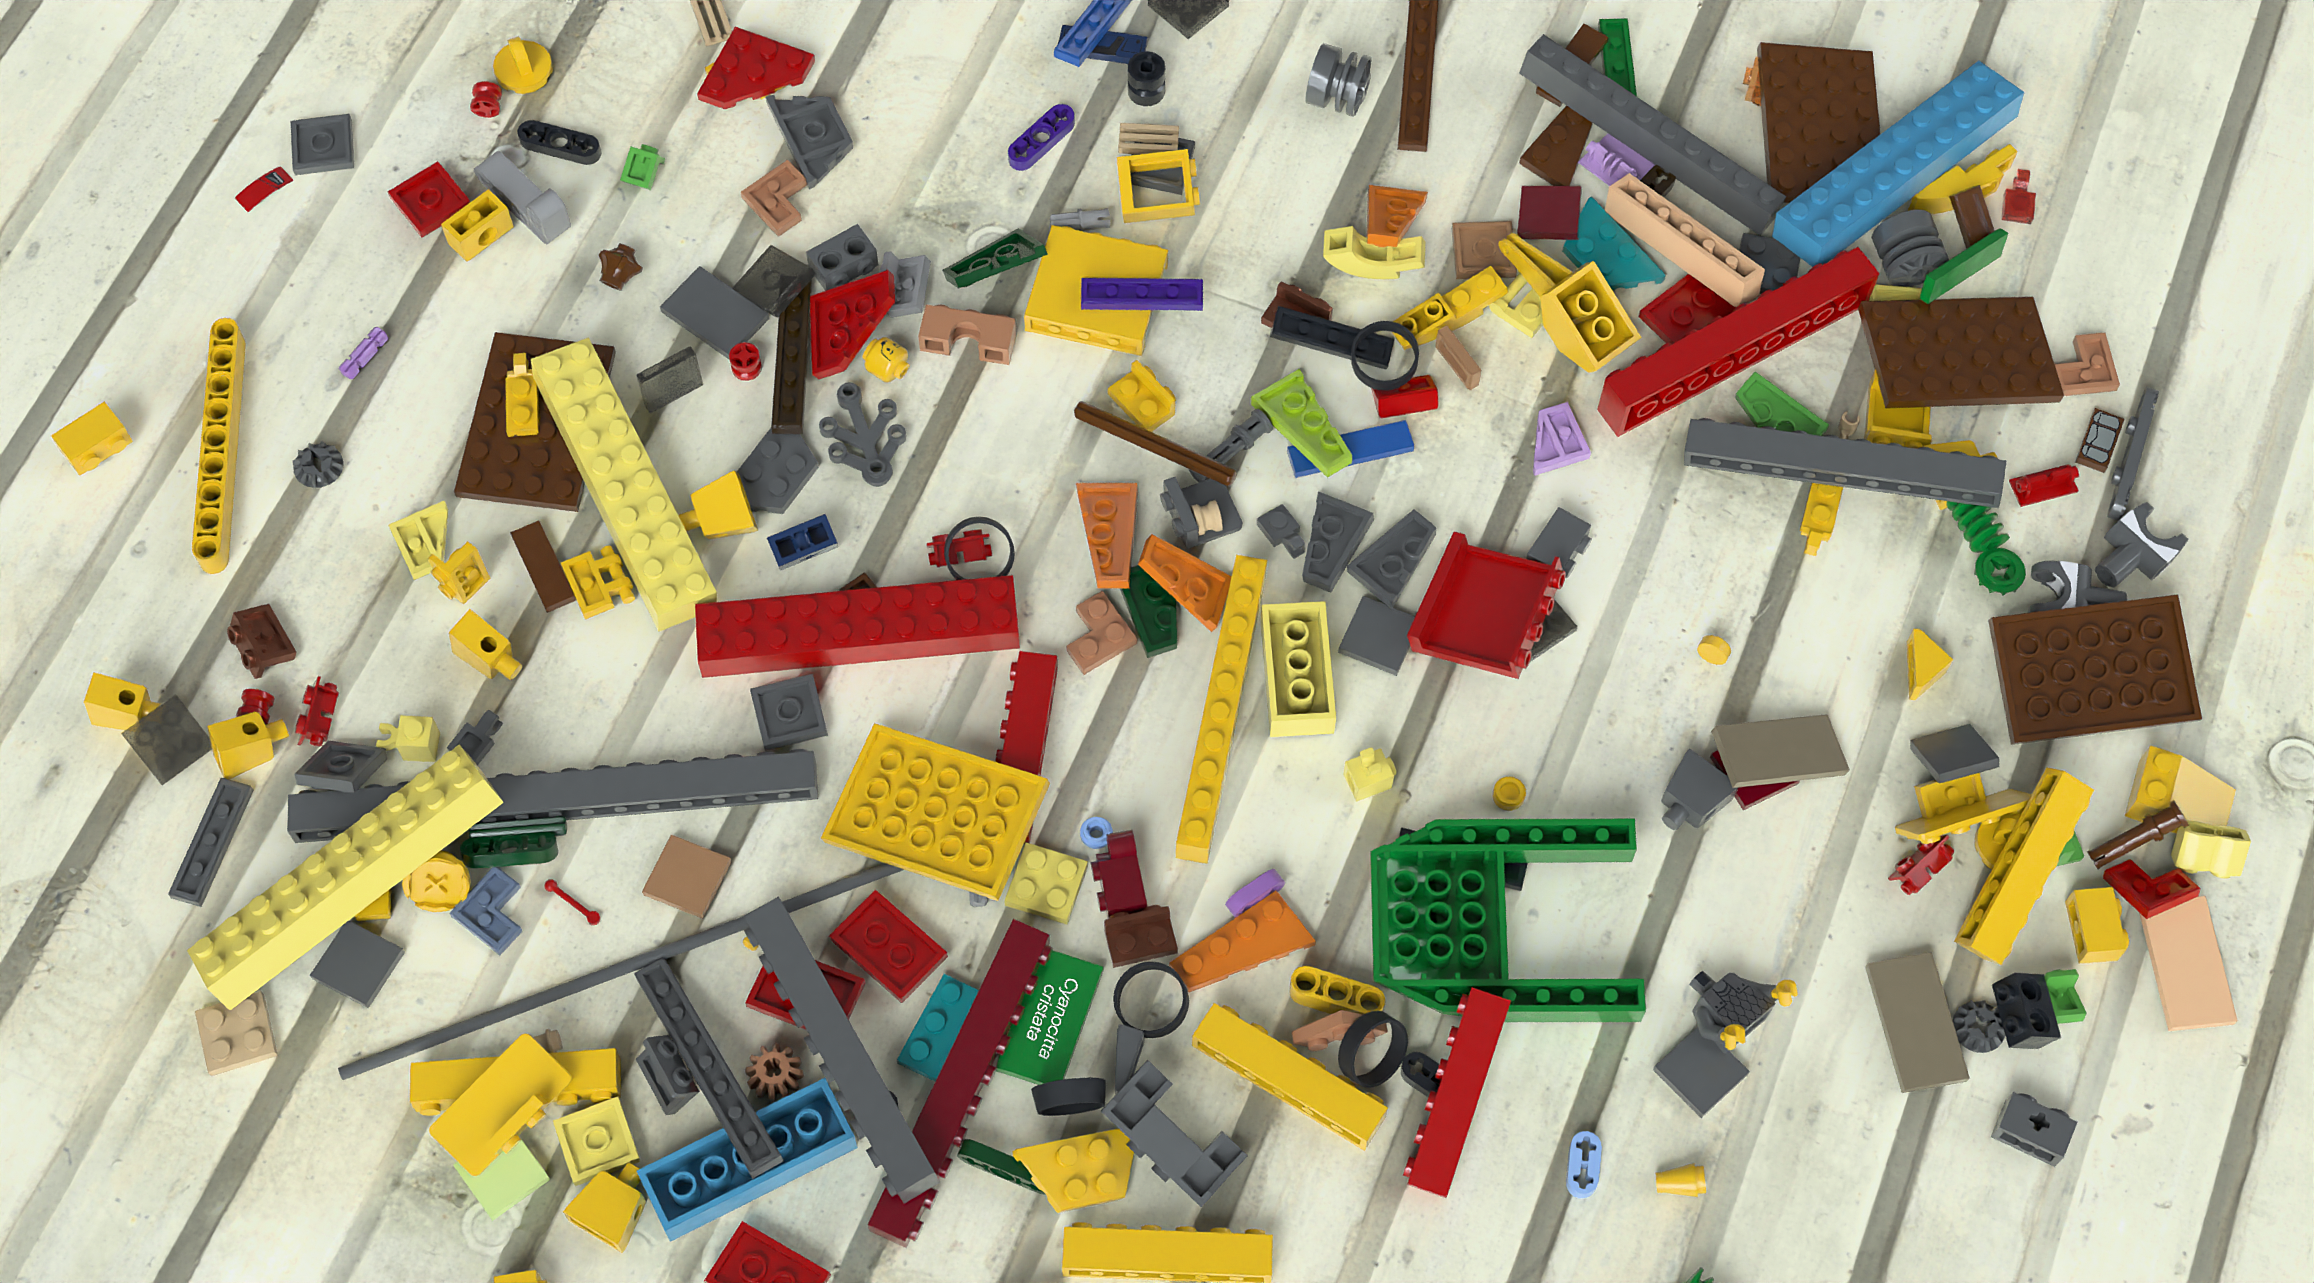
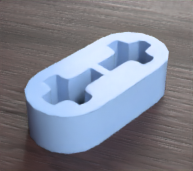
(1576, 1163)

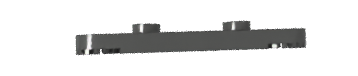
(2124, 476)

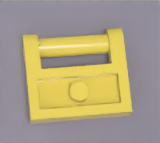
(1528, 313)

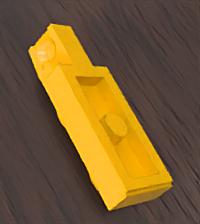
(521, 399)
(1819, 515)

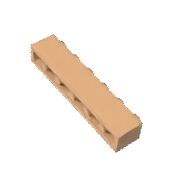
(1684, 241)

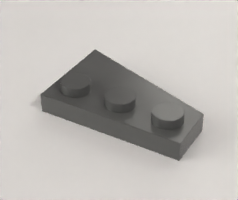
(1333, 540)
(1393, 558)

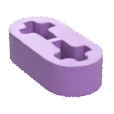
(1255, 892)

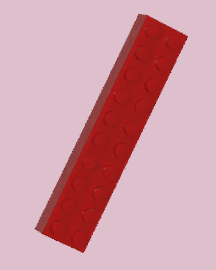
(1736, 341)
(856, 626)

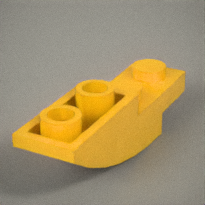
(1987, 174)
(1452, 309)

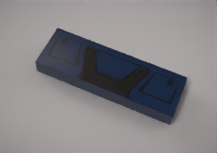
(1114, 46)

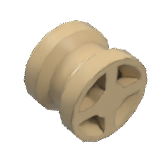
(1207, 517)

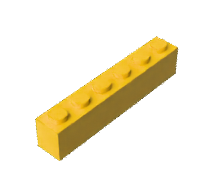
(2024, 865)
(1289, 1075)
(440, 1083)
(1167, 1254)

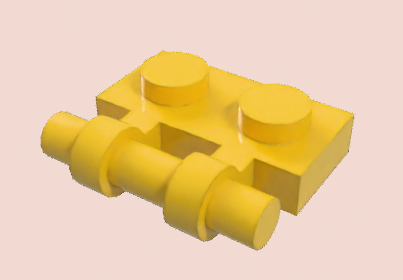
(588, 586)

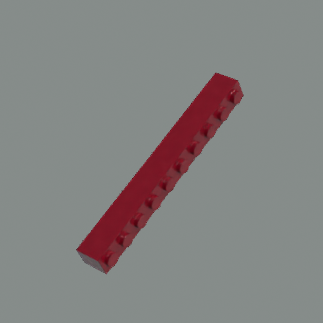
(965, 1072)

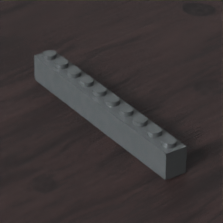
(1652, 134)
(1845, 462)
(841, 1050)

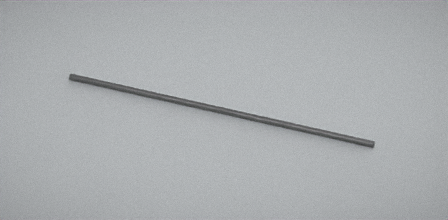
(604, 975)

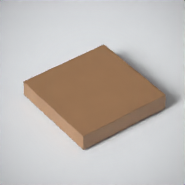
(1478, 248)
(686, 876)

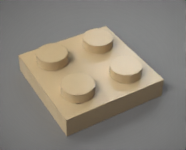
(236, 1035)

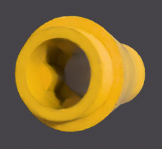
(1684, 1180)

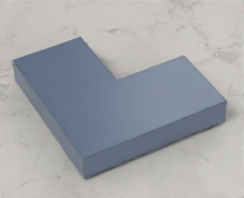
(482, 913)

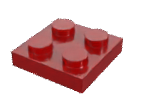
(428, 198)

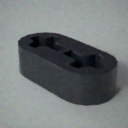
(1420, 1081)

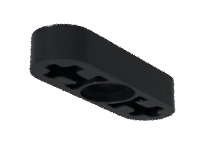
(550, 133)

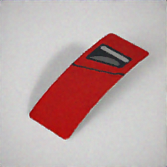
(262, 188)

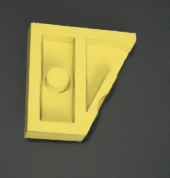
(421, 536)

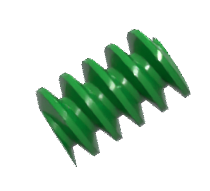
(1978, 526)

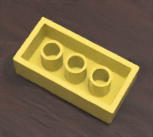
(1297, 669)

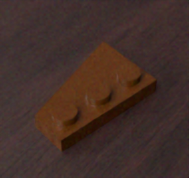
(1558, 148)

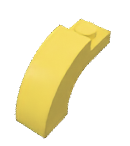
(1351, 254)

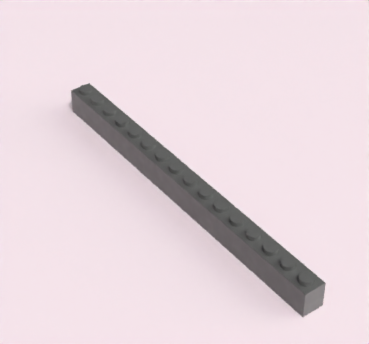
(592, 792)

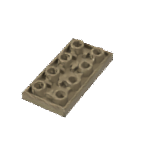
(1780, 750)
(1917, 1022)

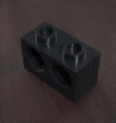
(2026, 1011)

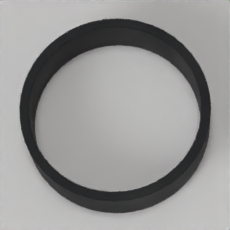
(1384, 326)
(974, 520)
(1152, 966)
(1353, 1039)

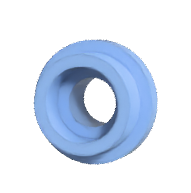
(1092, 824)

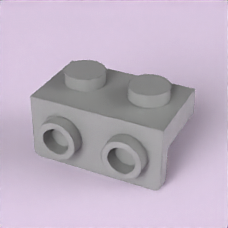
(910, 283)

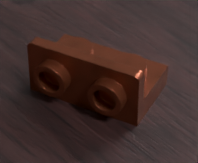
(1293, 298)
(260, 639)
(1140, 935)

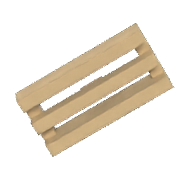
(718, 37)
(1149, 135)

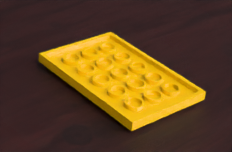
(936, 811)

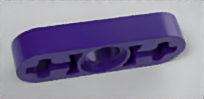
(1039, 149)

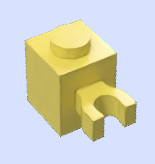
(414, 738)
(1369, 773)

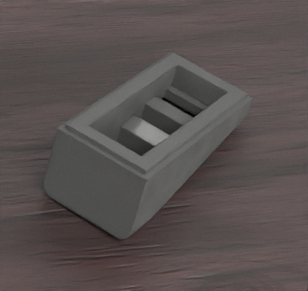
(1128, 1051)

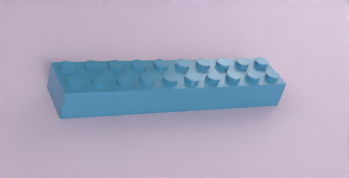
(1897, 164)

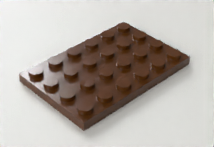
(1814, 111)
(1960, 352)
(519, 468)
(2094, 669)

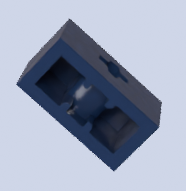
(802, 542)

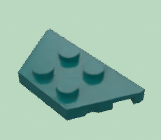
(1611, 249)

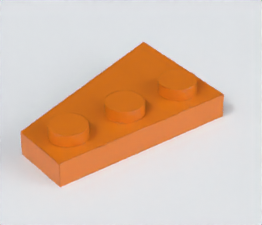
(1391, 213)
(1188, 579)

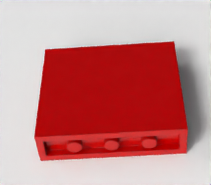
(1485, 608)

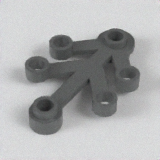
(865, 438)

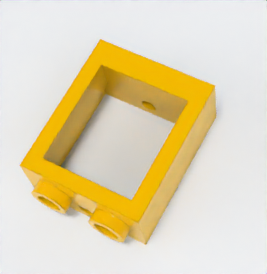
(1156, 161)

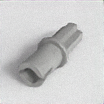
(1081, 219)

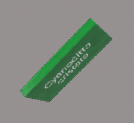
(1051, 1020)

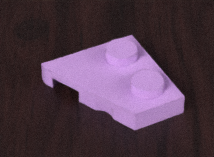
(1558, 440)

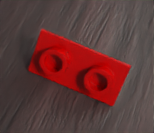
(2045, 485)
(971, 544)
(318, 700)
(1912, 869)

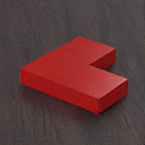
(2148, 894)

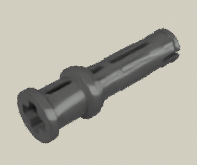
(1241, 438)

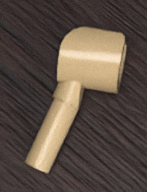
(1847, 428)

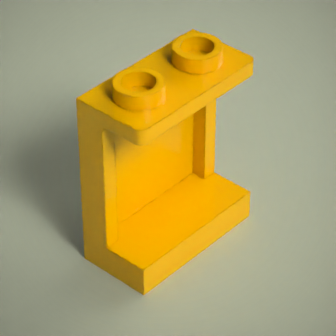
(1895, 425)

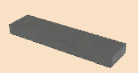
(210, 842)

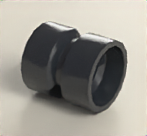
(1146, 78)

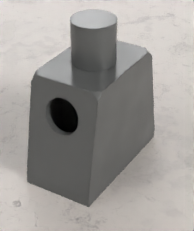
(1695, 792)

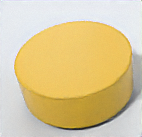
(1714, 649)
(1509, 793)

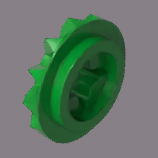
(2000, 559)

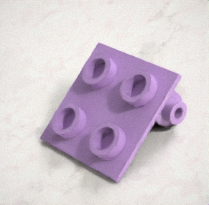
(1613, 160)

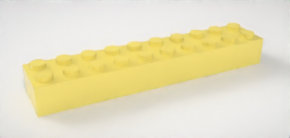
(623, 483)
(343, 877)

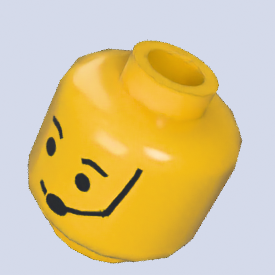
(886, 359)

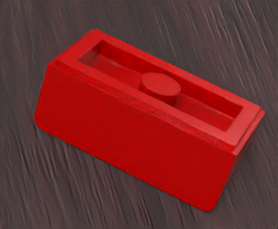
(1415, 396)

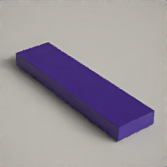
(1141, 294)

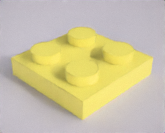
(1046, 883)
(596, 1140)

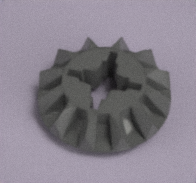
(330, 461)
(1973, 1038)

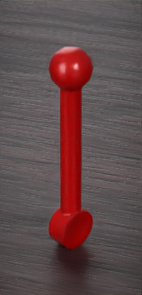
(592, 917)

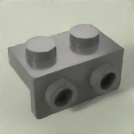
(666, 1073)

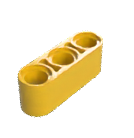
(1324, 983)

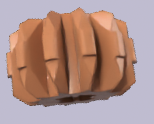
(771, 1060)

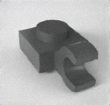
(1282, 528)
(477, 739)

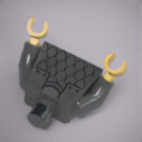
(1735, 1006)

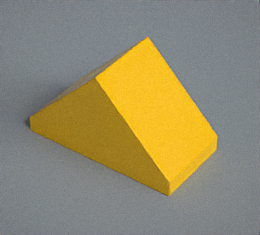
(1925, 663)

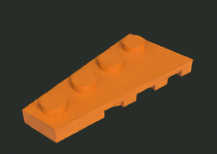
(1110, 528)
(1254, 937)

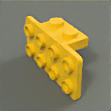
(1956, 806)
(500, 1105)

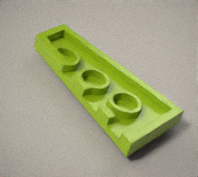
(1303, 422)

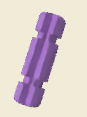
(363, 353)

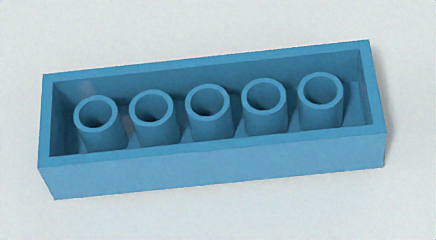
(712, 1179)

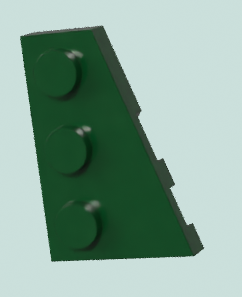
(995, 258)
(1151, 612)

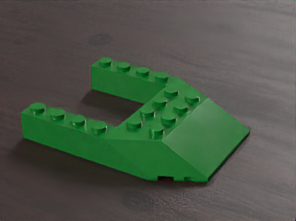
(1445, 924)

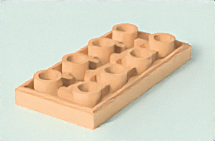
(2189, 967)

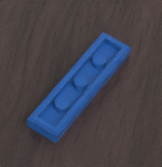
(1089, 30)
(1364, 446)

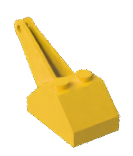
(1575, 306)

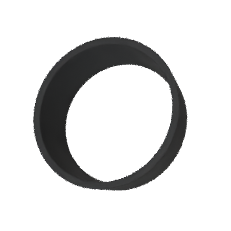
(1069, 1096)

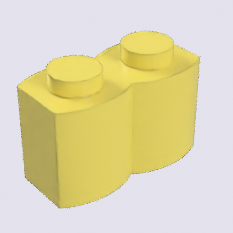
(2211, 849)

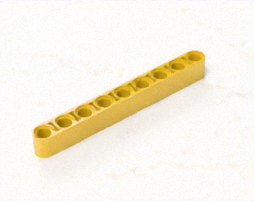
(222, 456)

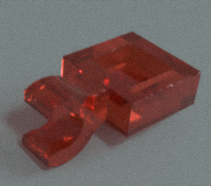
(2018, 203)

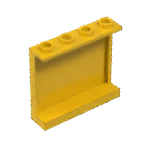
(1056, 292)

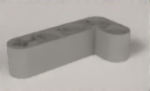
(538, 211)

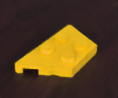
(1080, 1169)

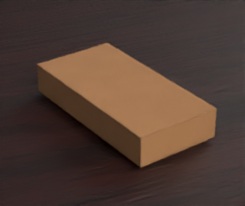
(1458, 358)

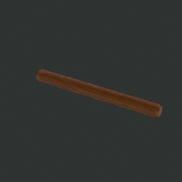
(1155, 443)

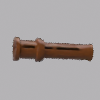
(2152, 828)

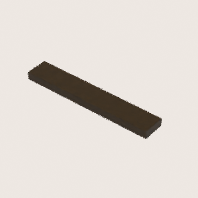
(792, 365)

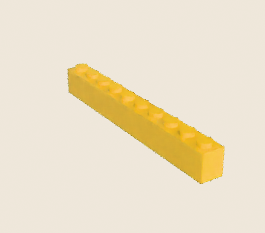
(1221, 710)

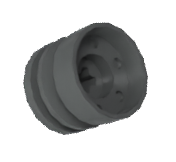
(1339, 80)
(1909, 247)

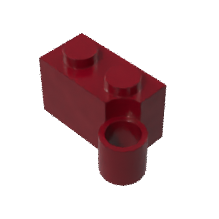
(1119, 876)

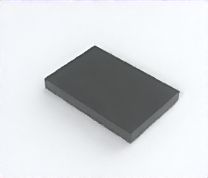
(714, 312)

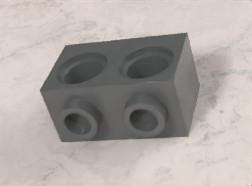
(838, 253)

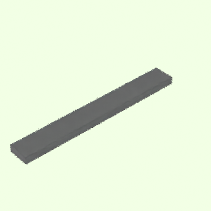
(708, 1068)

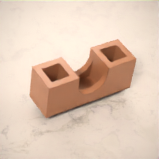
(944, 326)

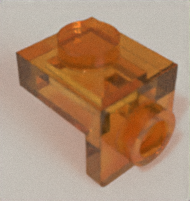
(1752, 79)

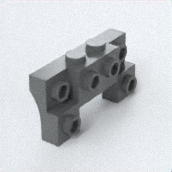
(1171, 1150)

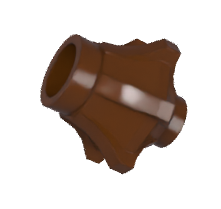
(618, 266)

